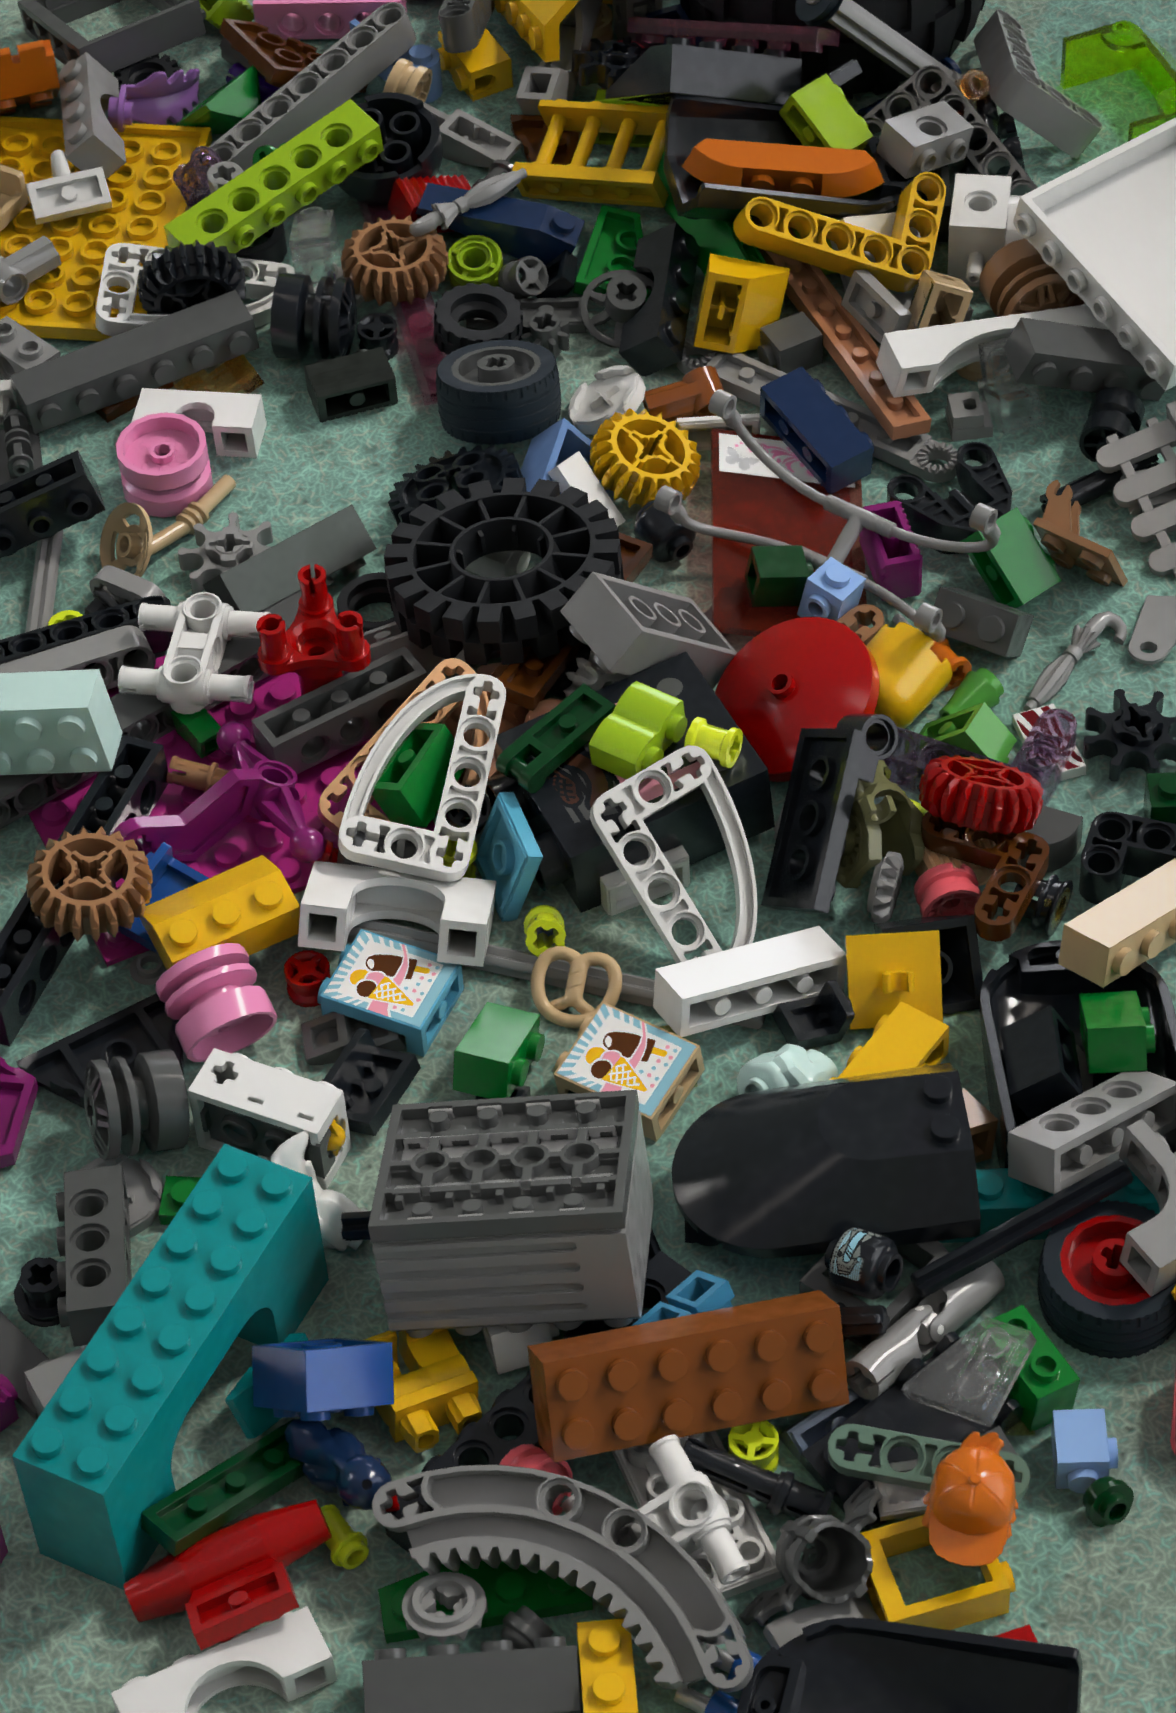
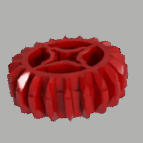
(980, 794)

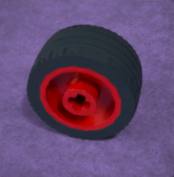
(1089, 1292)

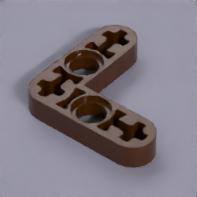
(1004, 860)

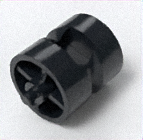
(1110, 412)

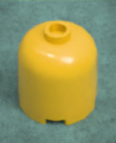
(907, 672)

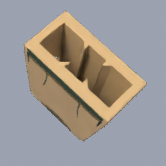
(939, 300)

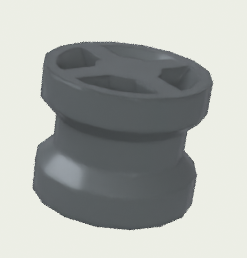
(533, 279)

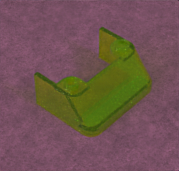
(1120, 49)

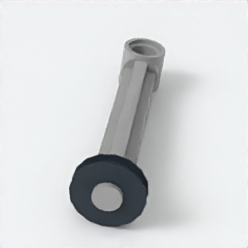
(871, 35)

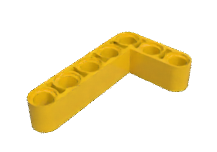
(851, 239)

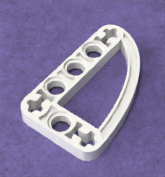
(127, 275)
(429, 844)
(657, 866)

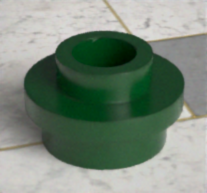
(1108, 1501)

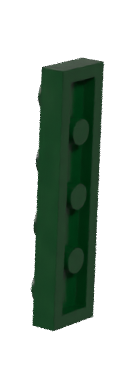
(222, 1493)

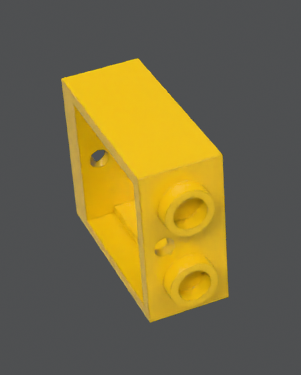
(940, 1612)

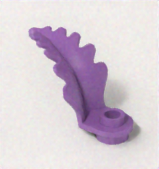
(155, 99)

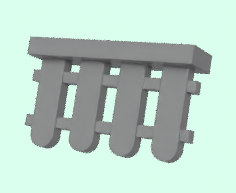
(1141, 487)

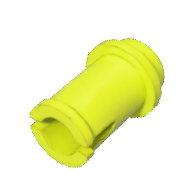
(344, 1540)

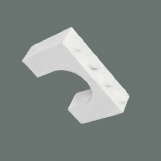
(348, 895)

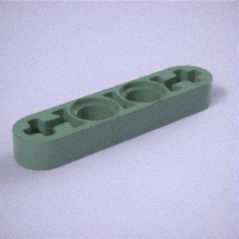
(928, 1451)

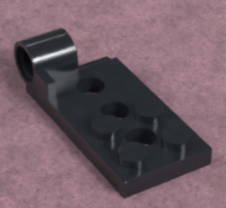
(823, 790)

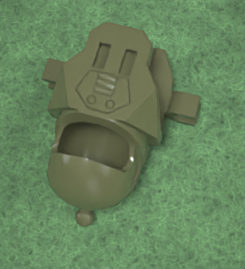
(880, 828)

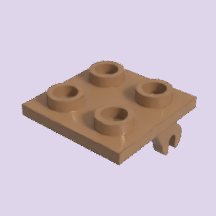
(1062, 538)

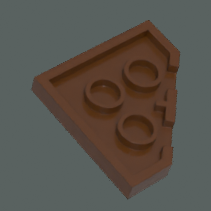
(269, 53)

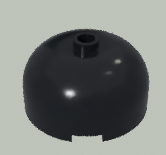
(409, 143)

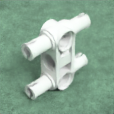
(194, 655)
(673, 1511)

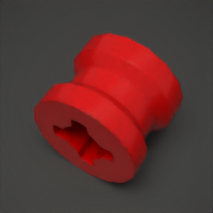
(305, 967)

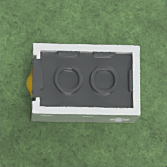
(263, 1107)

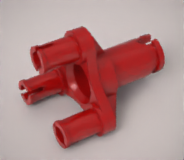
(316, 642)

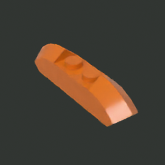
(784, 167)

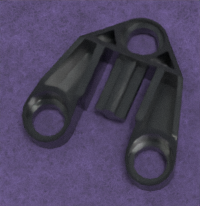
(950, 517)

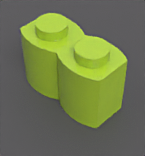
(637, 731)

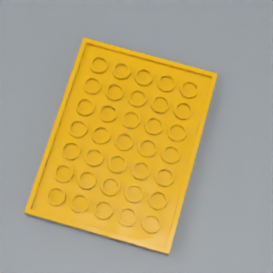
(142, 204)

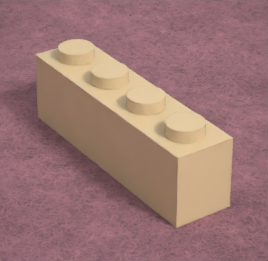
(1123, 929)

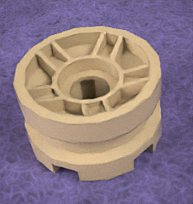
(409, 80)

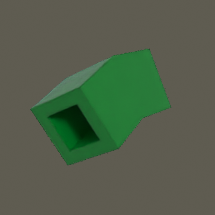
(198, 730)

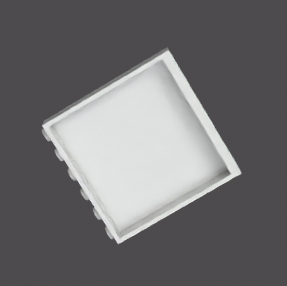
(1115, 242)

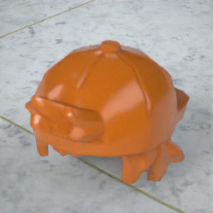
(971, 1502)

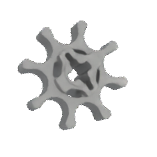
(222, 550)

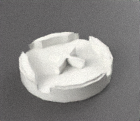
(612, 392)

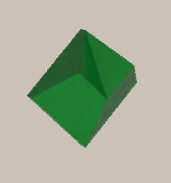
(227, 104)

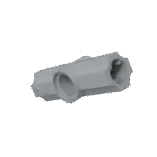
(25, 267)

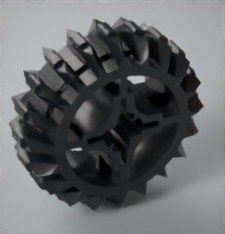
(189, 277)

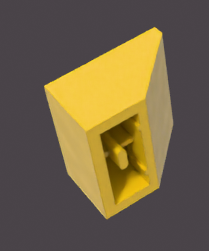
(737, 302)

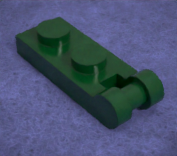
(554, 738)

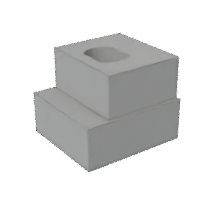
(968, 416)

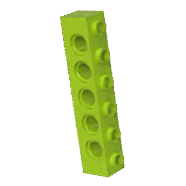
(281, 182)

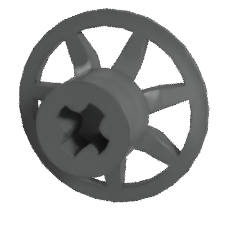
(622, 300)

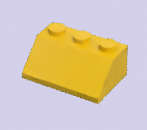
(237, 906)

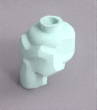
(784, 1068)

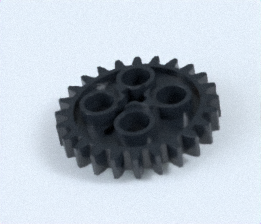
(434, 478)

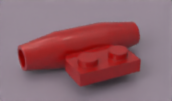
(231, 1575)

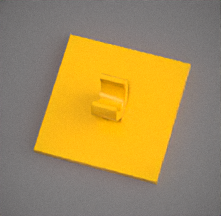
(892, 970)

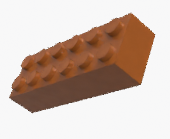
(688, 1375)

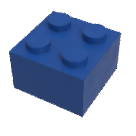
(322, 1377)

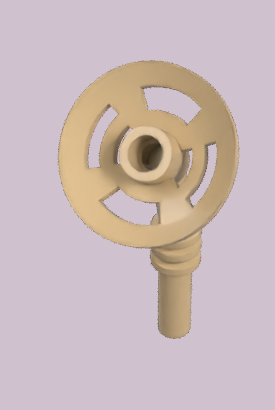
(137, 542)

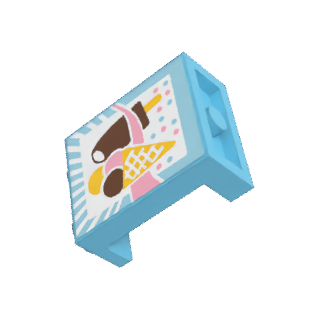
(393, 988)

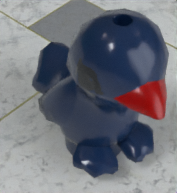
(337, 1463)

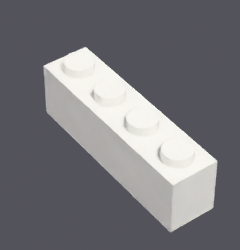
(746, 980)

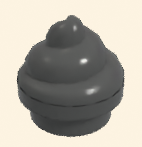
(522, 1626)

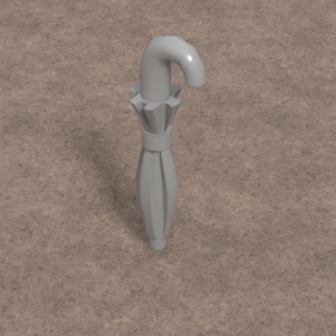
(480, 195)
(1083, 640)

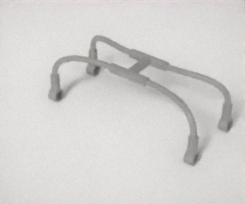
(927, 616)

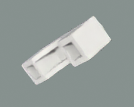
(279, 1656)

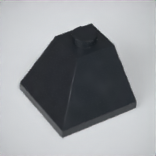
(958, 954)

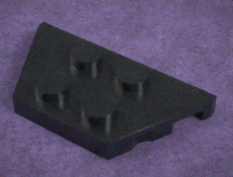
(124, 1034)

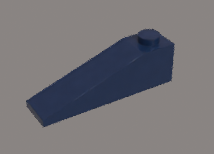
(514, 224)

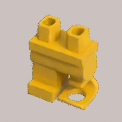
(432, 1393)

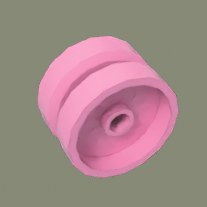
(164, 463)

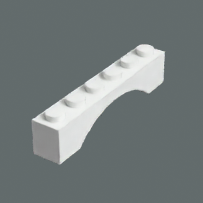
(922, 357)

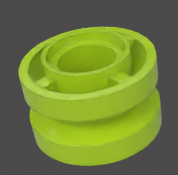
(473, 252)

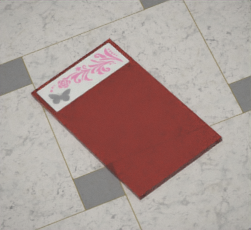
(758, 502)

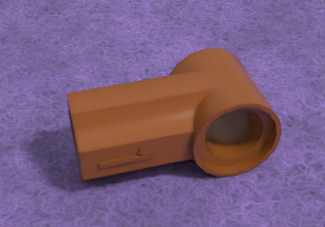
(684, 397)

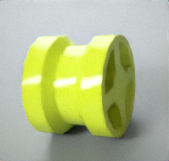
(749, 1438)

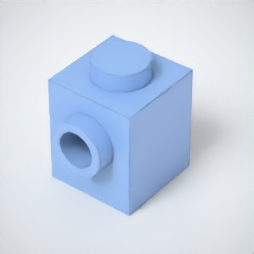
(831, 591)
(1081, 1448)

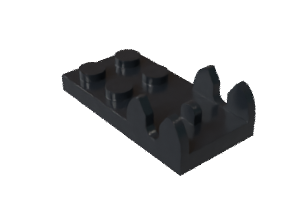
(898, 1413)

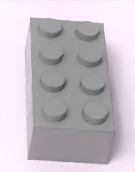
(643, 626)

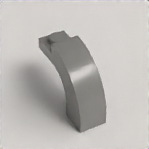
(1151, 1247)

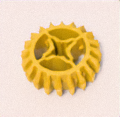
(641, 454)

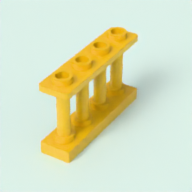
(605, 183)

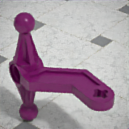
(255, 789)

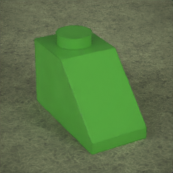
(974, 730)

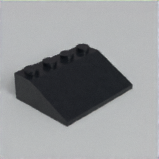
(708, 73)

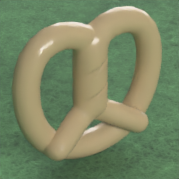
(575, 984)

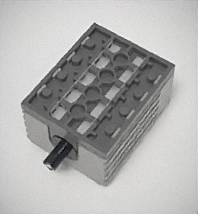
(511, 1213)

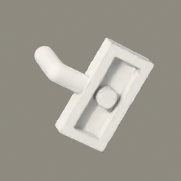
(68, 192)

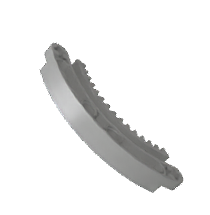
(509, 1518)

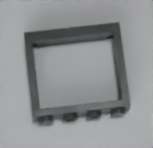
(172, 26)

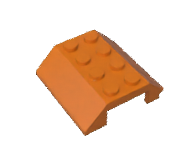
(28, 76)

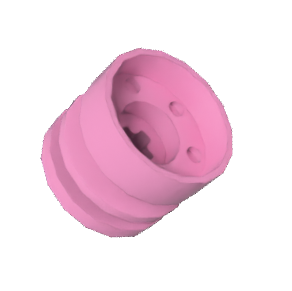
(215, 1001)

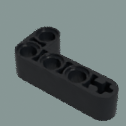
(1120, 847)

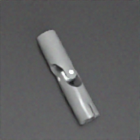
(921, 1330)

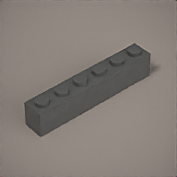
(135, 360)

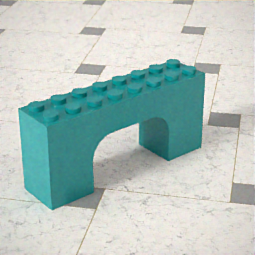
(229, 1266)

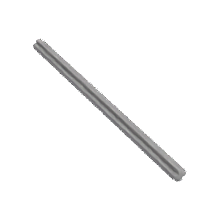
(520, 965)

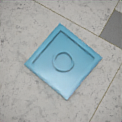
(508, 855)

